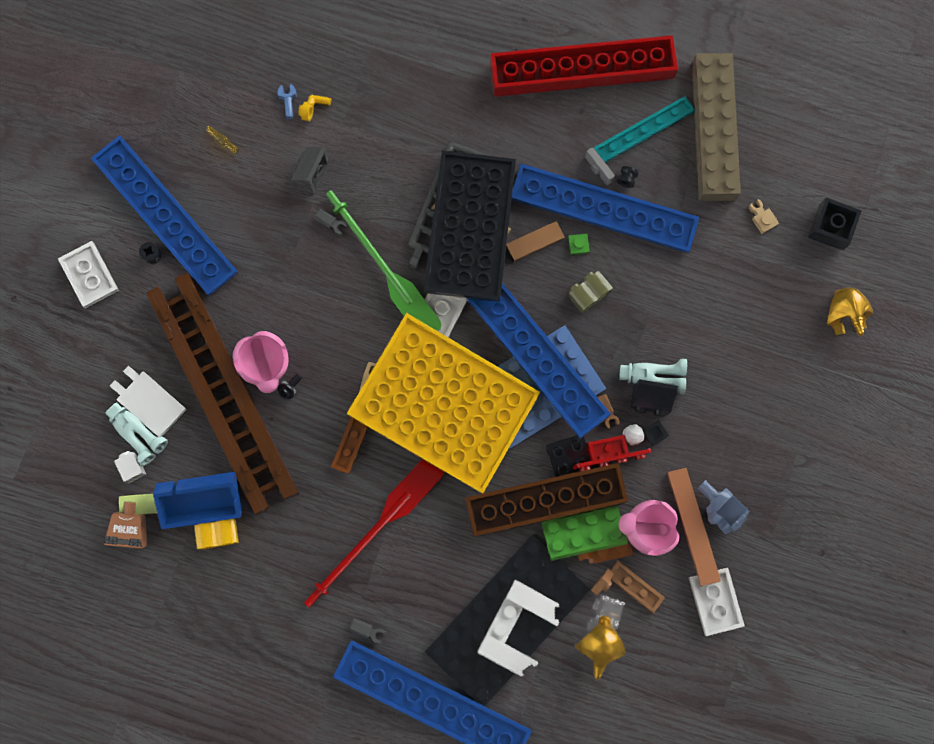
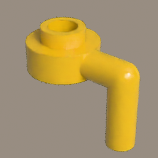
(306, 109)

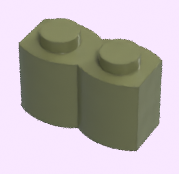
(590, 291)

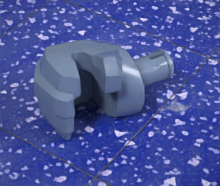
(724, 509)

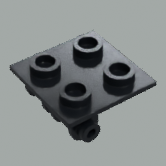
(567, 453)

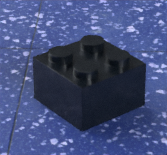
(834, 224)

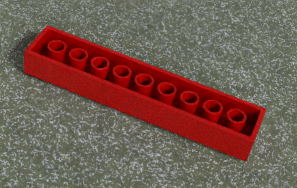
(583, 65)

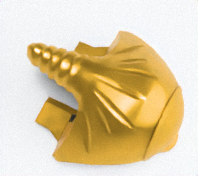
(851, 304)
(601, 646)

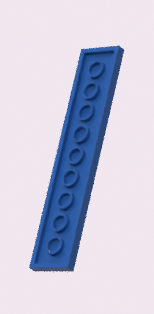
(605, 208)
(164, 215)
(542, 362)
(426, 699)

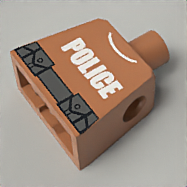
(127, 528)

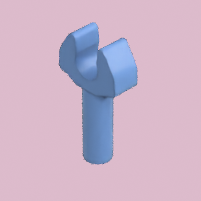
(287, 100)

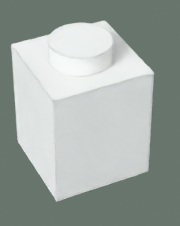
(129, 467)

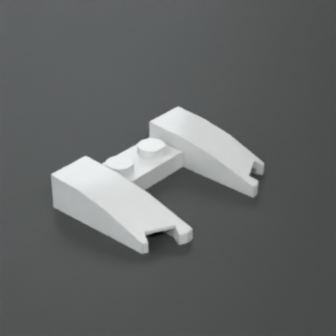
(494, 642)

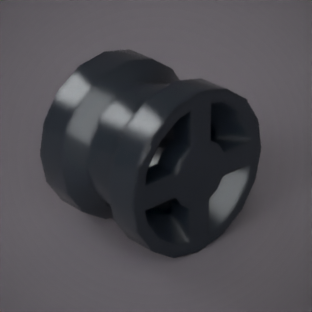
(627, 176)
(153, 256)

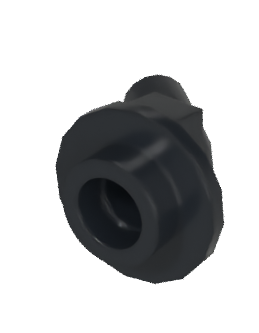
(286, 389)

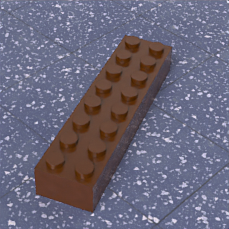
(546, 500)

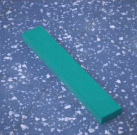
(644, 129)

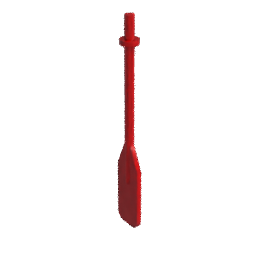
(398, 504)

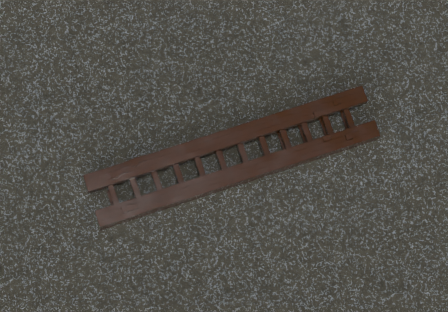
(239, 392)

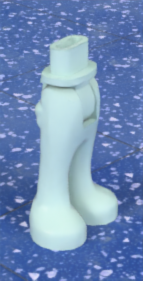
(647, 372)
(127, 426)

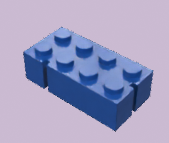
(198, 500)

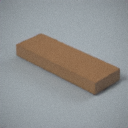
(535, 241)
(636, 587)

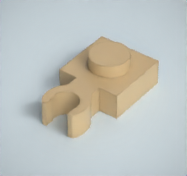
(764, 219)

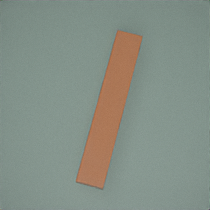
(693, 527)

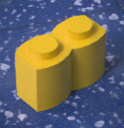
(216, 534)

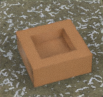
(603, 582)

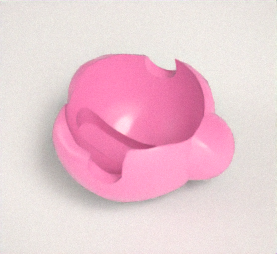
(261, 360)
(651, 527)

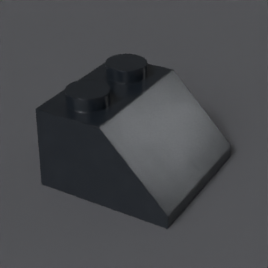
(653, 397)

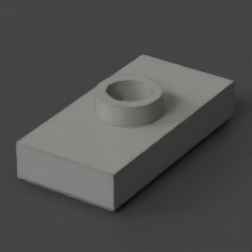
(599, 166)

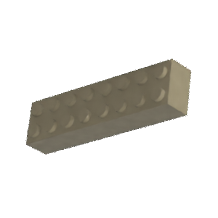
(716, 127)

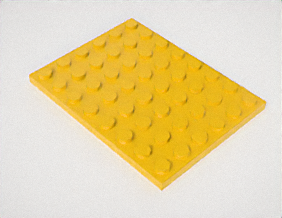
(443, 403)

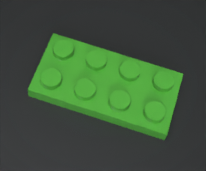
(583, 533)

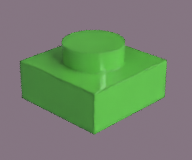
(578, 244)

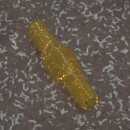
(222, 140)

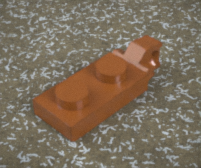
(607, 554)

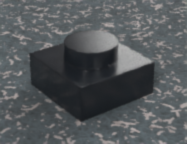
(655, 433)

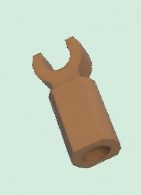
(605, 401)

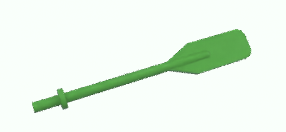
(401, 291)

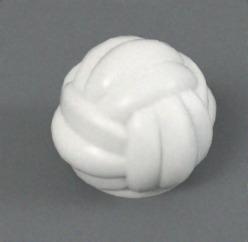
(633, 434)

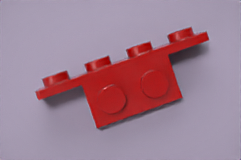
(609, 450)

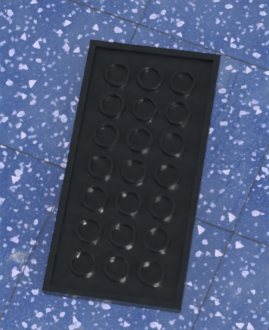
(470, 226)
(458, 644)

